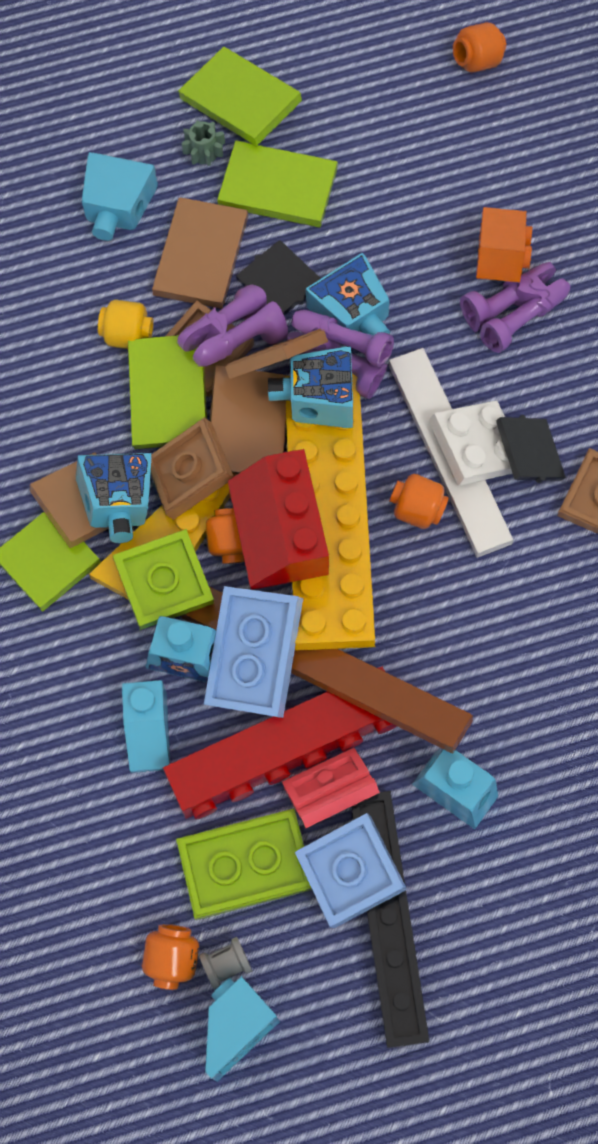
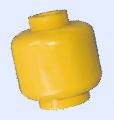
(124, 322)

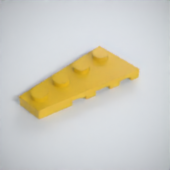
(159, 526)

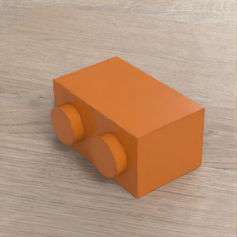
(503, 245)

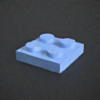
(350, 870)

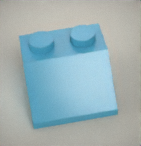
(235, 1025)

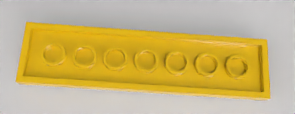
(339, 605)

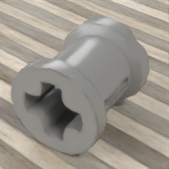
(225, 963)

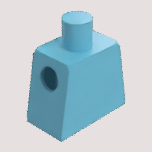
(116, 193)
(458, 786)

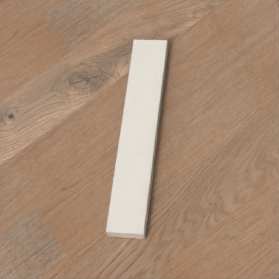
(471, 501)

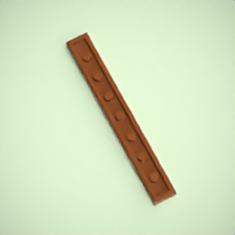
(368, 688)

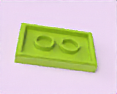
(240, 95)
(278, 183)
(164, 391)
(243, 864)

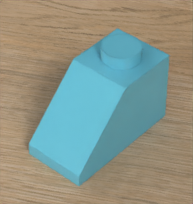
(146, 725)

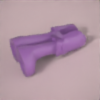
(529, 294)
(210, 331)
(375, 347)

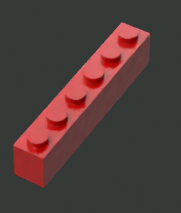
(269, 752)

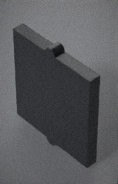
(280, 276)
(530, 449)

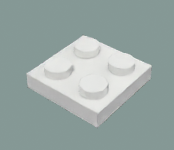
(472, 442)

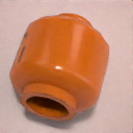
(479, 47)
(419, 501)
(224, 536)
(170, 956)

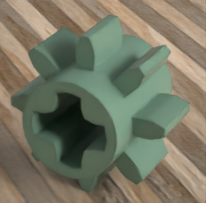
(203, 142)

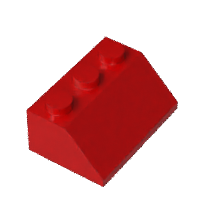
(279, 521)

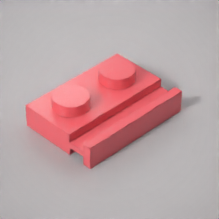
(330, 787)

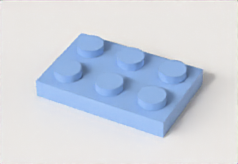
(253, 651)

